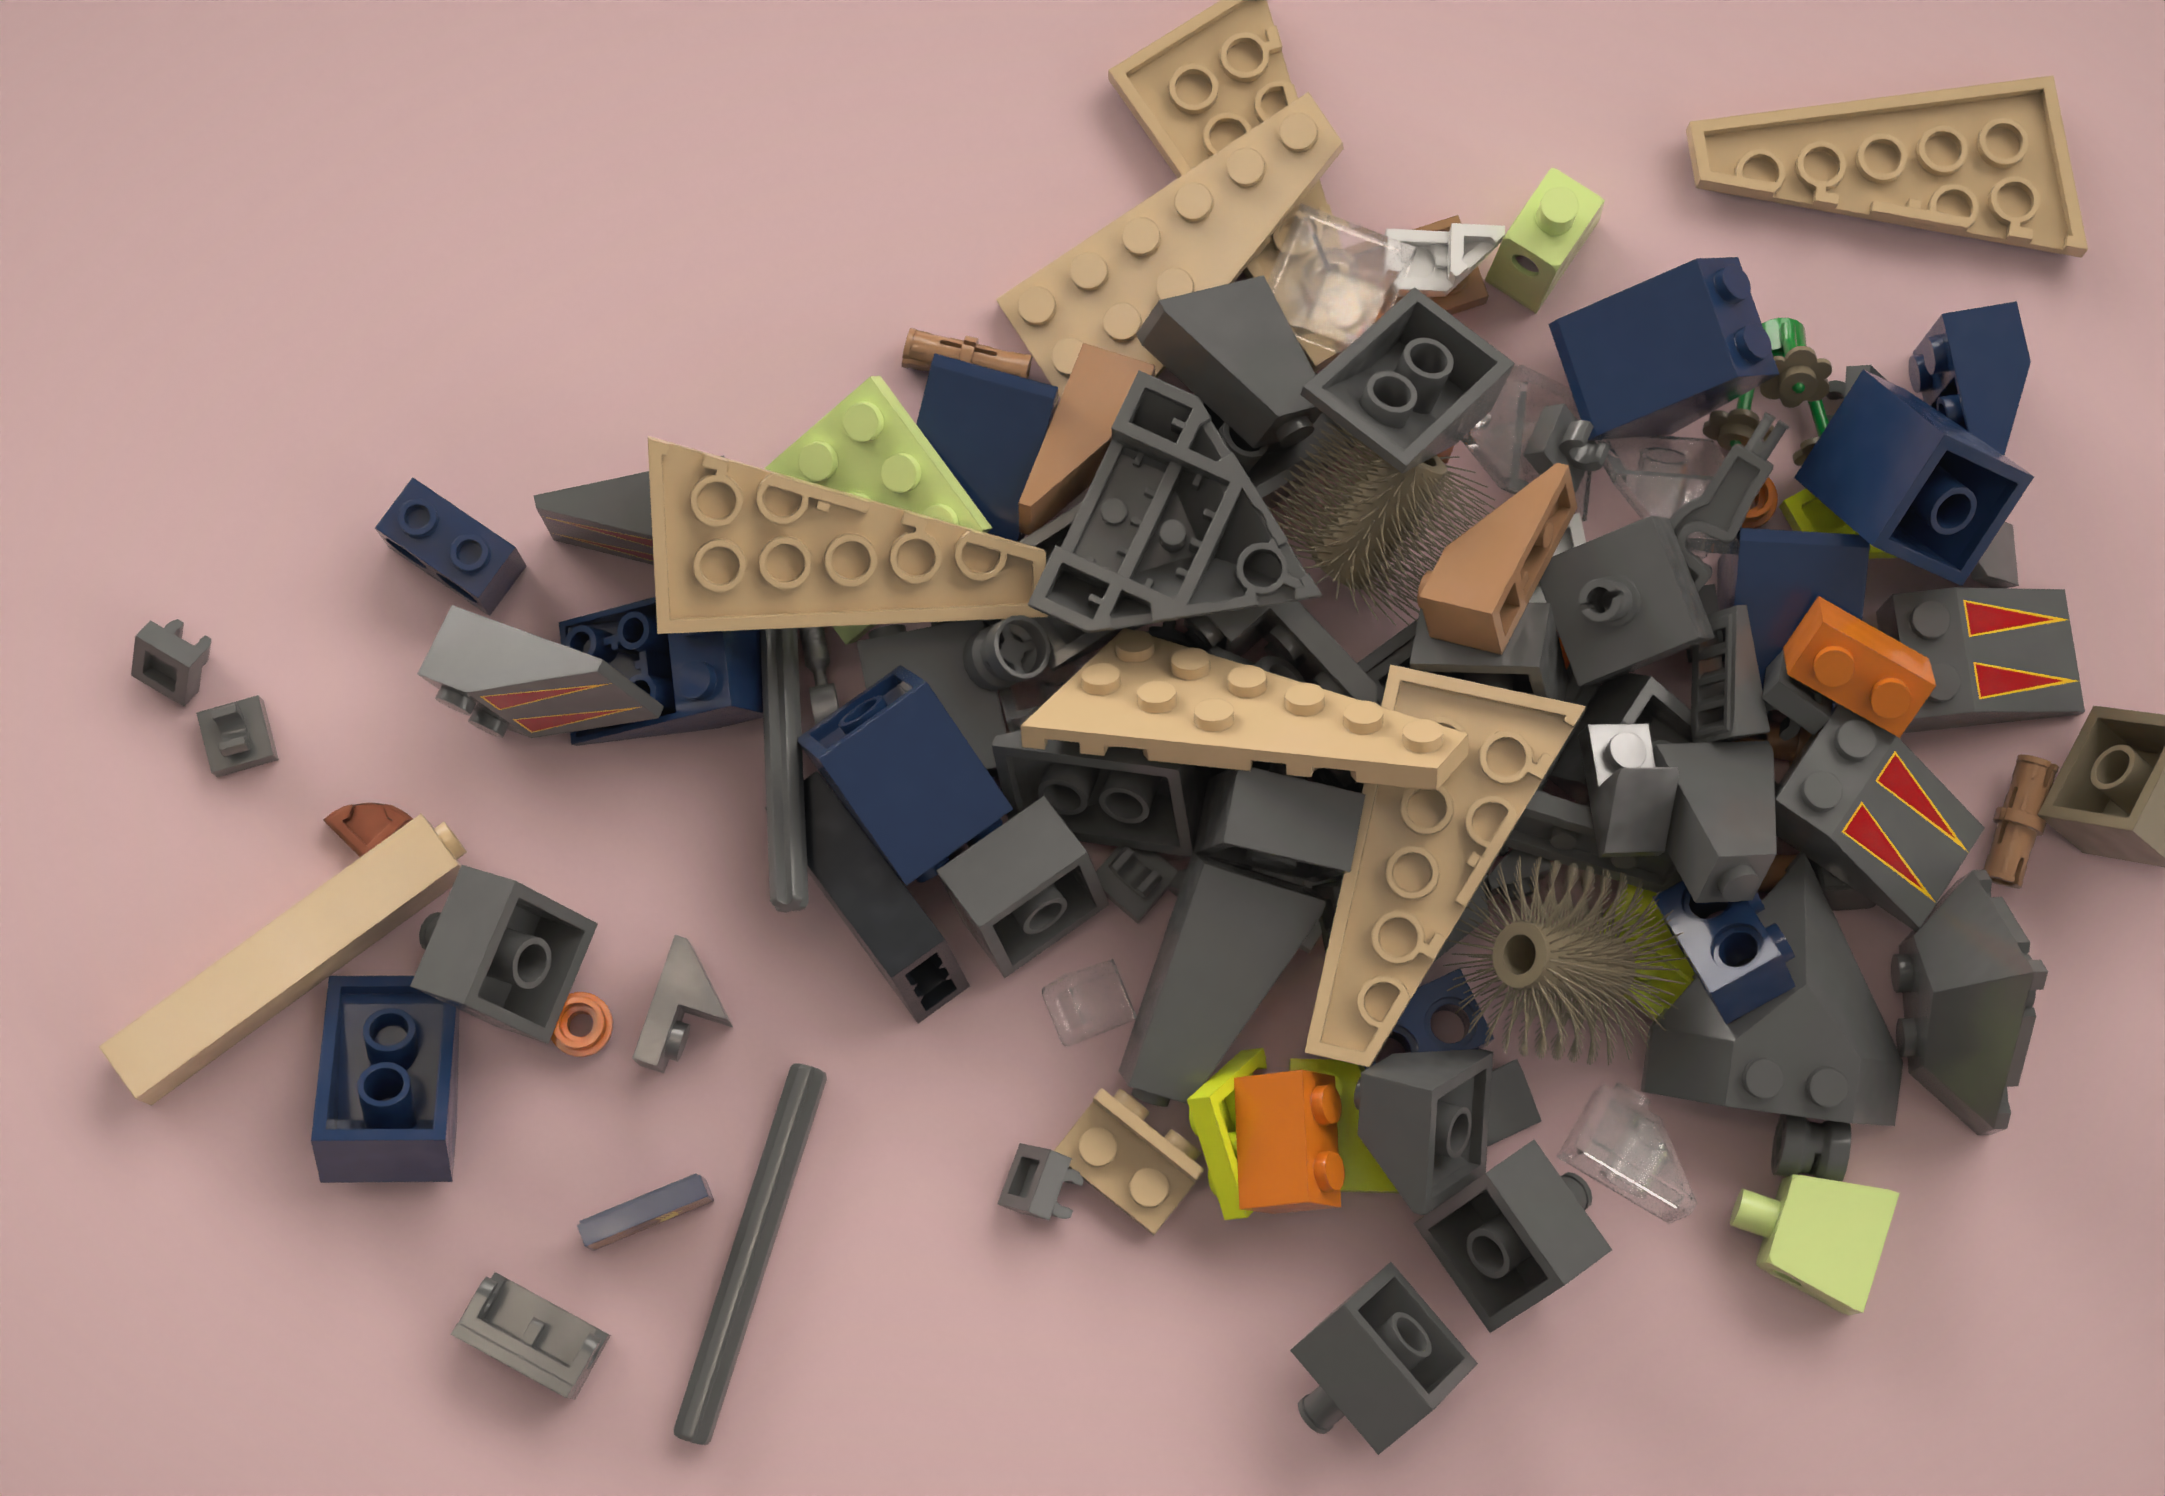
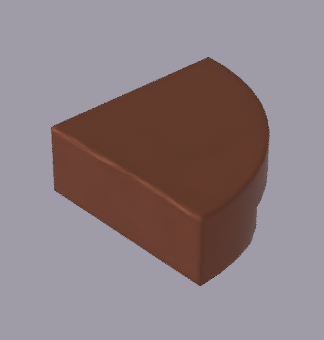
(366, 824)

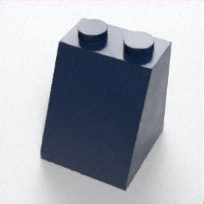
(1665, 350)
(987, 433)
(1912, 479)
(1781, 578)
(906, 774)

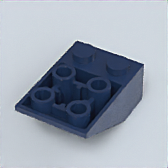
(1974, 369)
(696, 676)

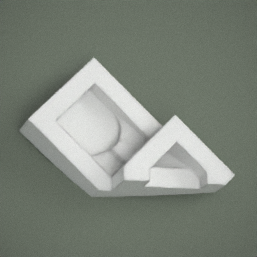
(1444, 256)

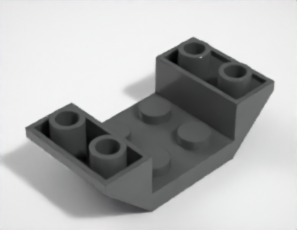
(1300, 641)

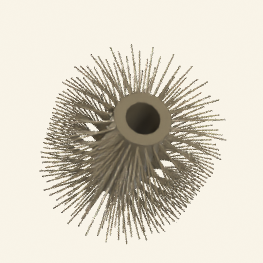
(1375, 518)
(1565, 962)

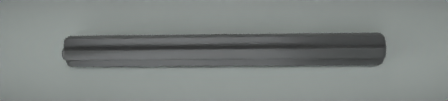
(784, 770)
(750, 1254)

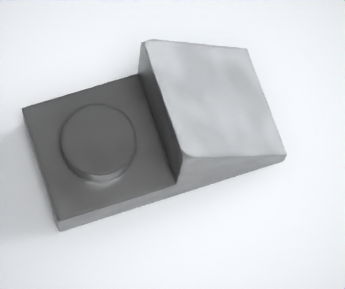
(1626, 790)
(680, 990)

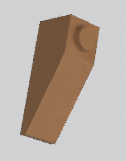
(1078, 433)
(1496, 565)

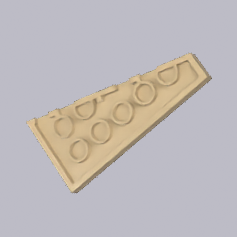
(1208, 89)
(1942, 161)
(1173, 243)
(786, 553)
(1228, 714)
(1427, 853)

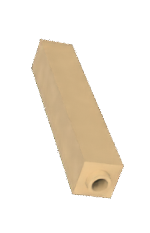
(285, 959)

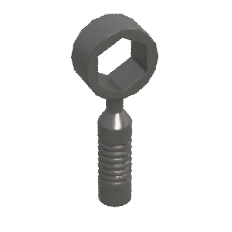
(816, 658)

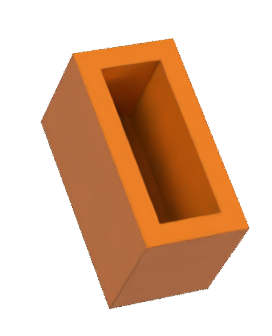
(1859, 667)
(1288, 1142)

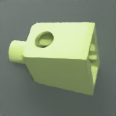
(1549, 234)
(1820, 1236)

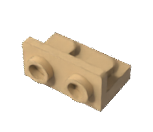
(1130, 1159)

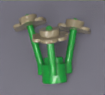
(1799, 380)

